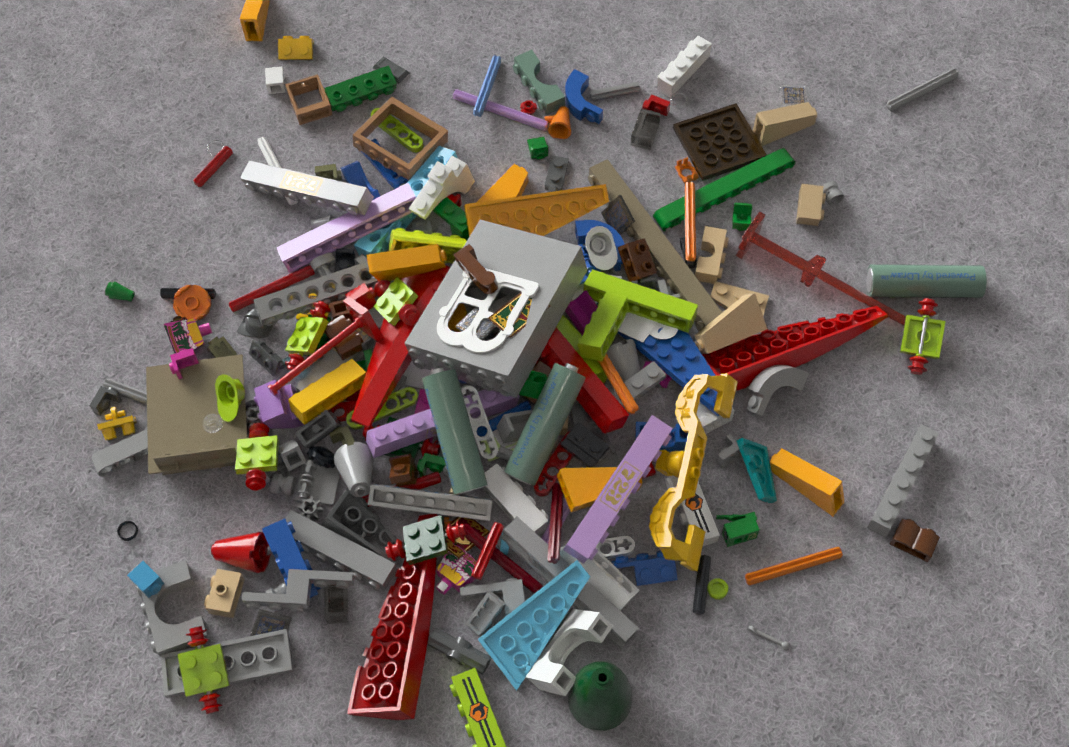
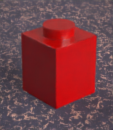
(363, 295)

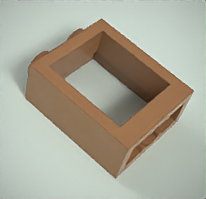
(311, 112)

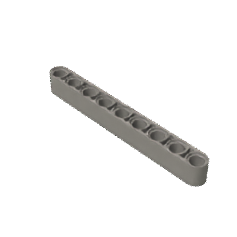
(136, 446)

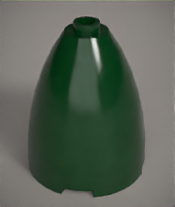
(600, 696)

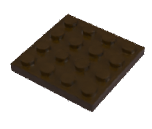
(719, 141)

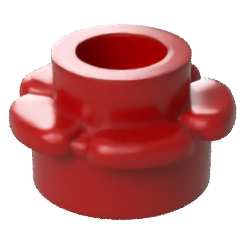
(528, 110)

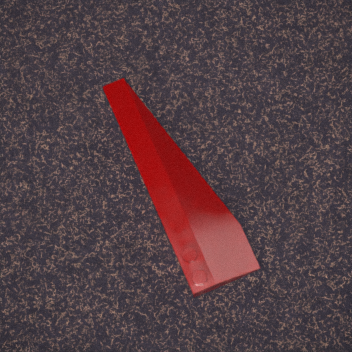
(790, 344)
(390, 354)
(395, 661)

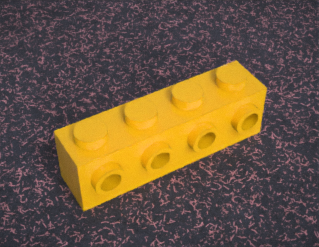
(327, 391)

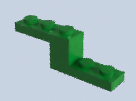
(454, 217)

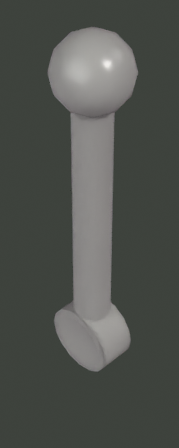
(785, 645)

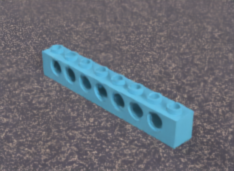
(379, 240)

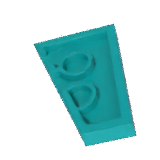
(759, 469)

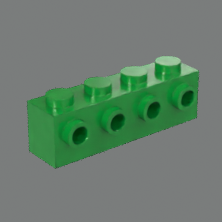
(361, 88)

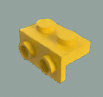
(296, 48)

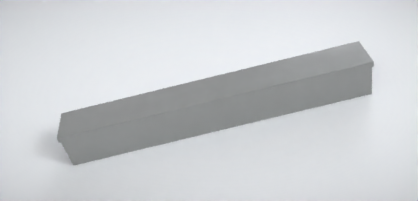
(535, 552)

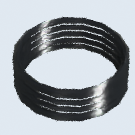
(130, 538)

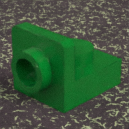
(537, 148)
(430, 461)

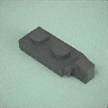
(556, 173)

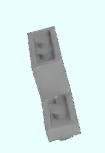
(642, 381)
(298, 589)
(510, 590)

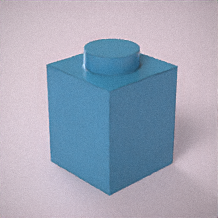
(146, 579)

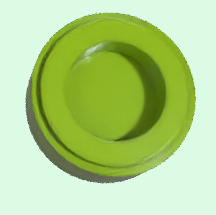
(717, 588)

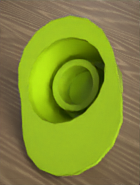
(229, 396)

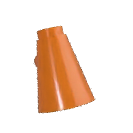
(560, 124)

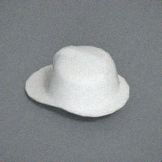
(601, 248)

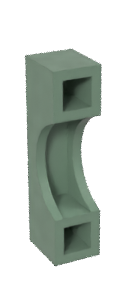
(548, 96)

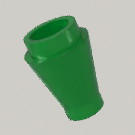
(119, 292)

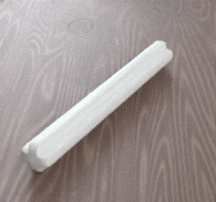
(271, 159)

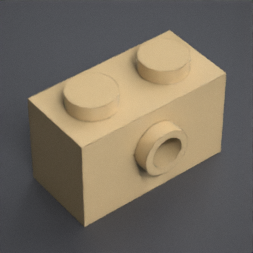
(810, 204)
(224, 593)

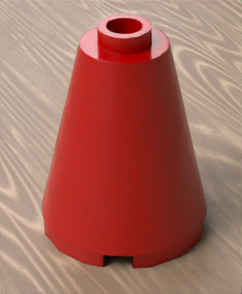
(243, 551)

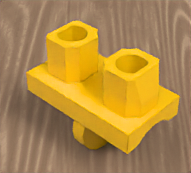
(126, 423)

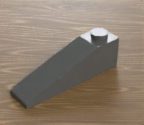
(358, 523)

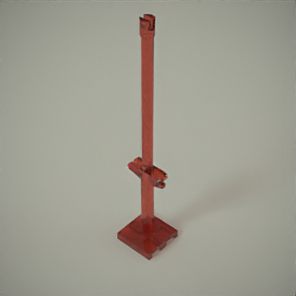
(810, 269)

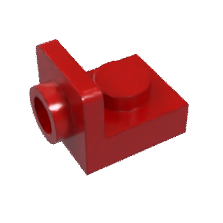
(657, 105)

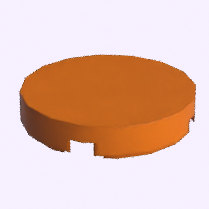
(192, 302)

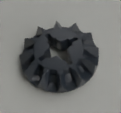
(321, 456)

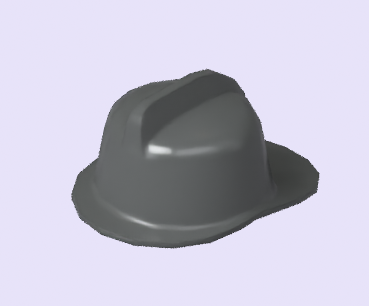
(252, 326)

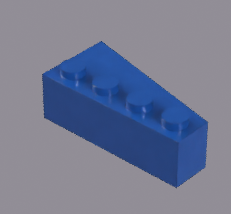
(287, 550)

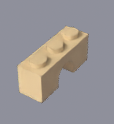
(709, 268)

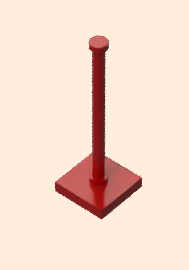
(362, 320)

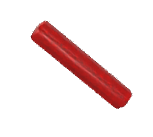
(213, 166)
(487, 550)

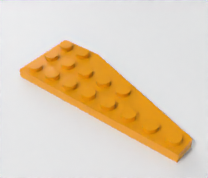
(538, 212)

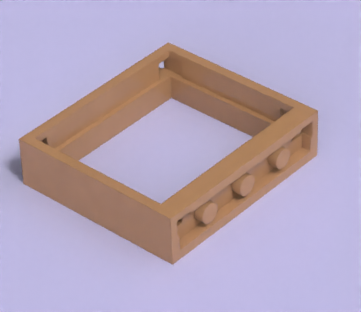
(413, 118)

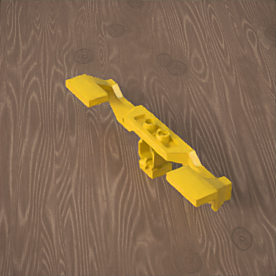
(686, 467)

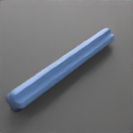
(487, 86)

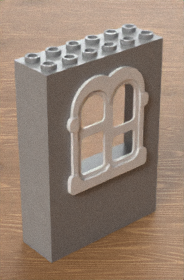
(521, 263)

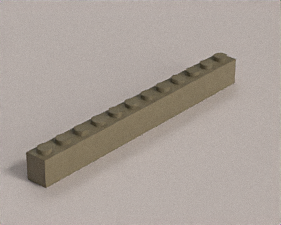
(666, 259)

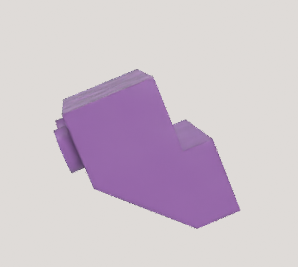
(275, 409)

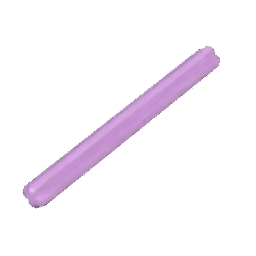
(502, 110)

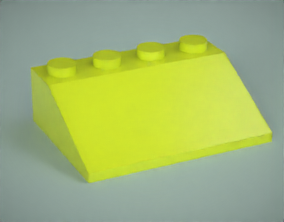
(404, 239)

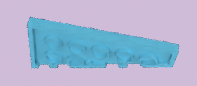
(525, 632)

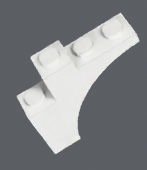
(442, 182)

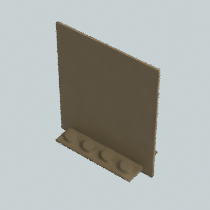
(177, 414)

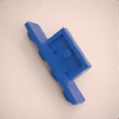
(649, 568)

